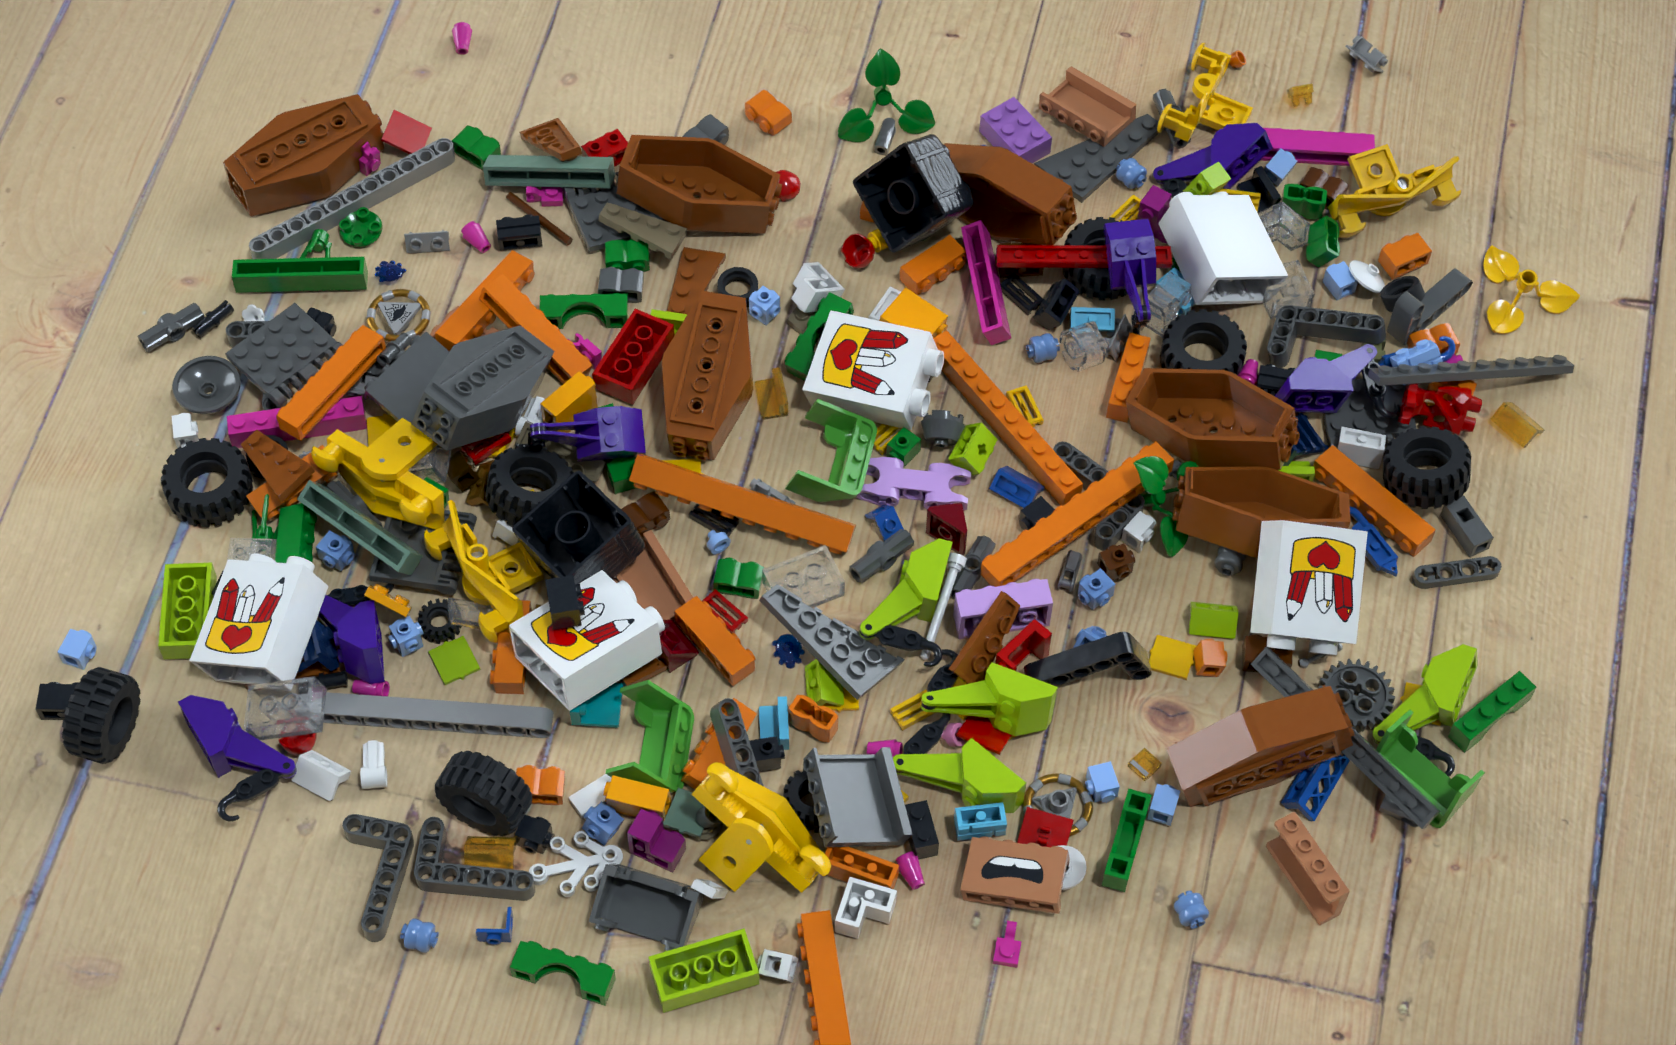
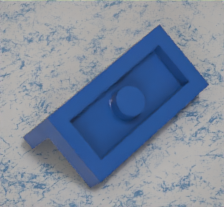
(1015, 486)

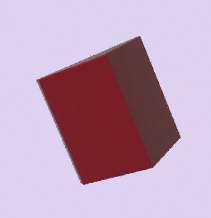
(949, 524)
(675, 646)

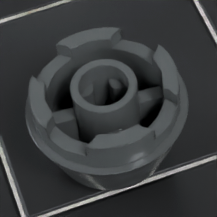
(942, 428)

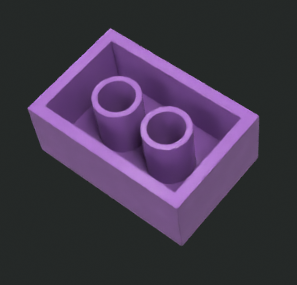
(1016, 130)

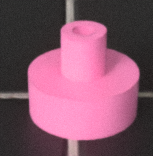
(950, 733)

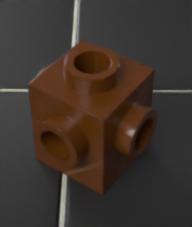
(1116, 561)

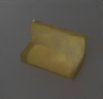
(772, 396)
(1516, 423)
(490, 852)

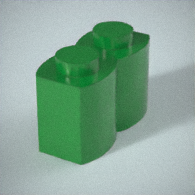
(475, 146)
(1305, 201)
(1323, 241)
(627, 255)
(738, 578)

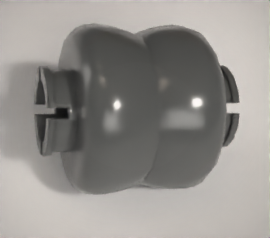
(1229, 561)

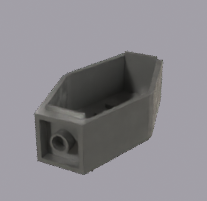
(490, 400)

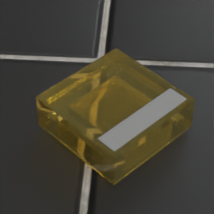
(1144, 764)

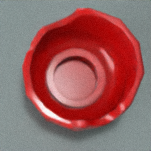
(790, 185)
(858, 251)
(298, 744)

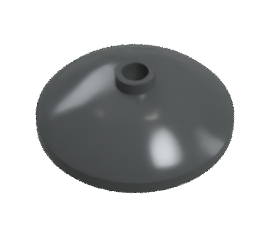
(204, 376)

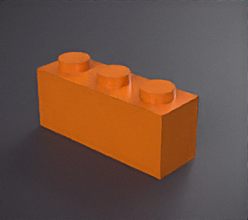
(933, 265)
(853, 863)

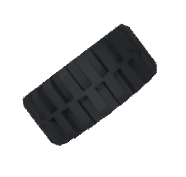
(1091, 281)
(1205, 329)
(1429, 448)
(202, 458)
(522, 466)
(101, 715)
(483, 793)

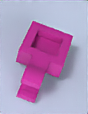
(370, 160)
(547, 195)
(588, 349)
(1007, 949)

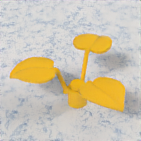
(1507, 318)

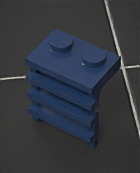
(1308, 441)
(320, 648)

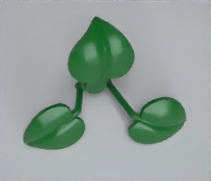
(879, 72)
(1153, 473)

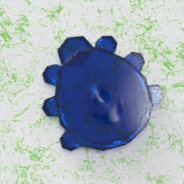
(389, 271)
(788, 650)

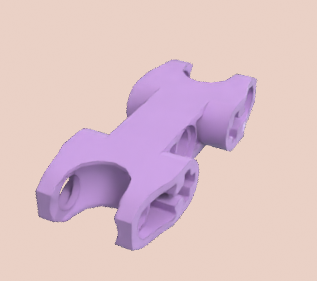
(927, 486)

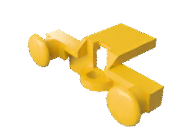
(1221, 110)

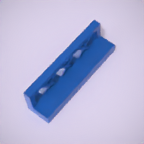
(1307, 786)

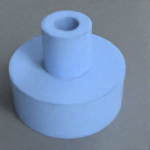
(717, 542)

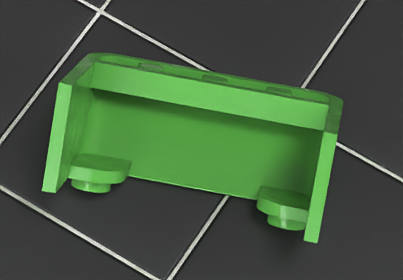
(854, 442)
(665, 740)
(1445, 793)

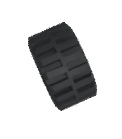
(793, 792)

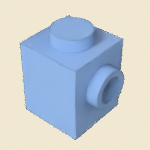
(1280, 166)
(1339, 280)
(77, 648)
(1102, 782)
(1163, 804)

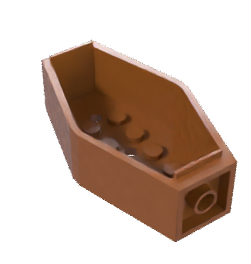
(308, 170)
(670, 170)
(1013, 195)
(720, 389)
(1250, 422)
(1232, 502)
(1261, 746)

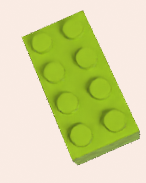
(184, 607)
(704, 970)

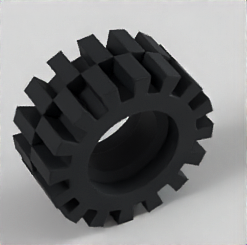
(432, 632)

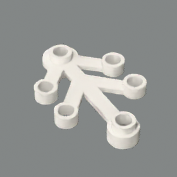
(578, 862)

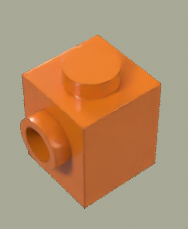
(1210, 658)

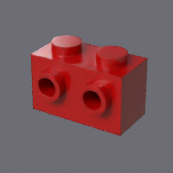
(609, 145)

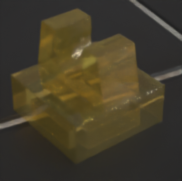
(1301, 91)

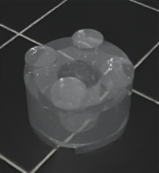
(1083, 346)

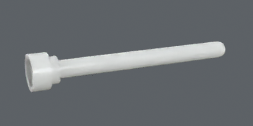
(955, 564)

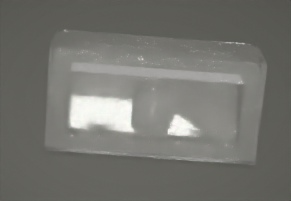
(465, 612)

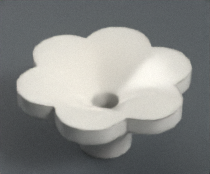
(253, 313)

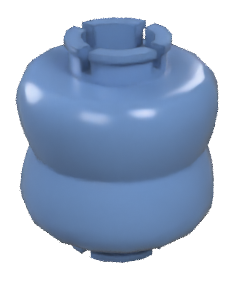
(1131, 173)
(1042, 348)
(1191, 909)
(419, 935)

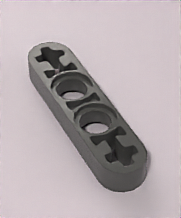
(1455, 569)

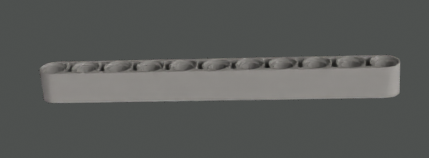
(364, 193)
(438, 715)

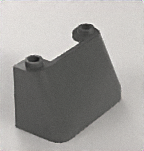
(646, 905)

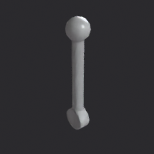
(1305, 662)

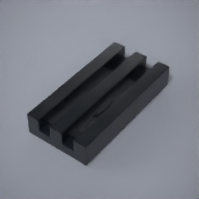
(1018, 297)
(730, 525)

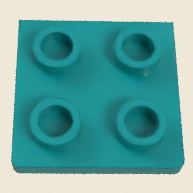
(600, 710)

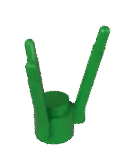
(318, 243)
(263, 530)

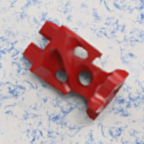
(1452, 410)

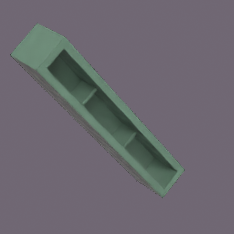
(548, 171)
(360, 527)

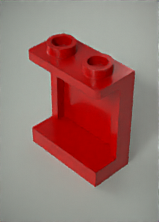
(1031, 639)

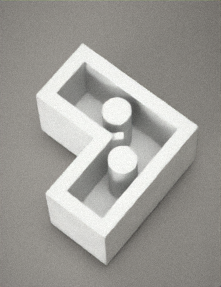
(812, 285)
(861, 901)

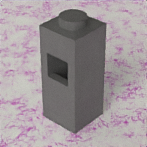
(1467, 526)

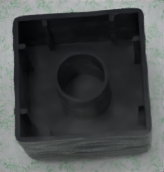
(913, 192)
(579, 532)

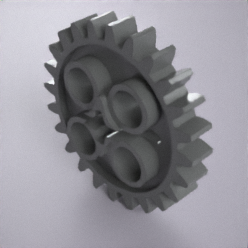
(1362, 678)

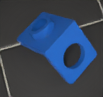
(886, 520)
(496, 936)

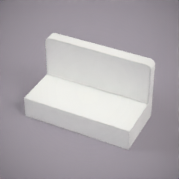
(1362, 446)
(319, 774)

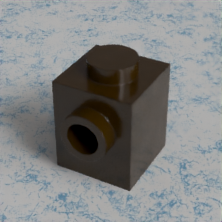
(461, 471)

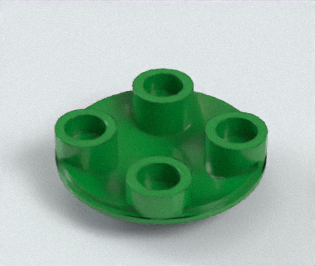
(361, 228)

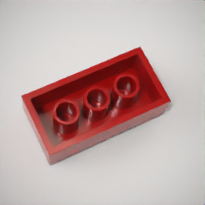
(633, 356)

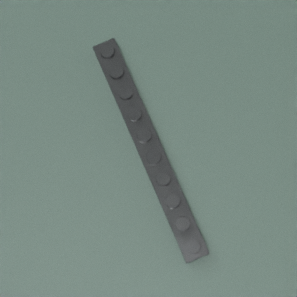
(1470, 370)
(1362, 753)

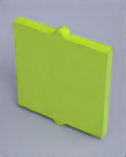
(454, 660)

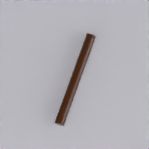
(543, 221)

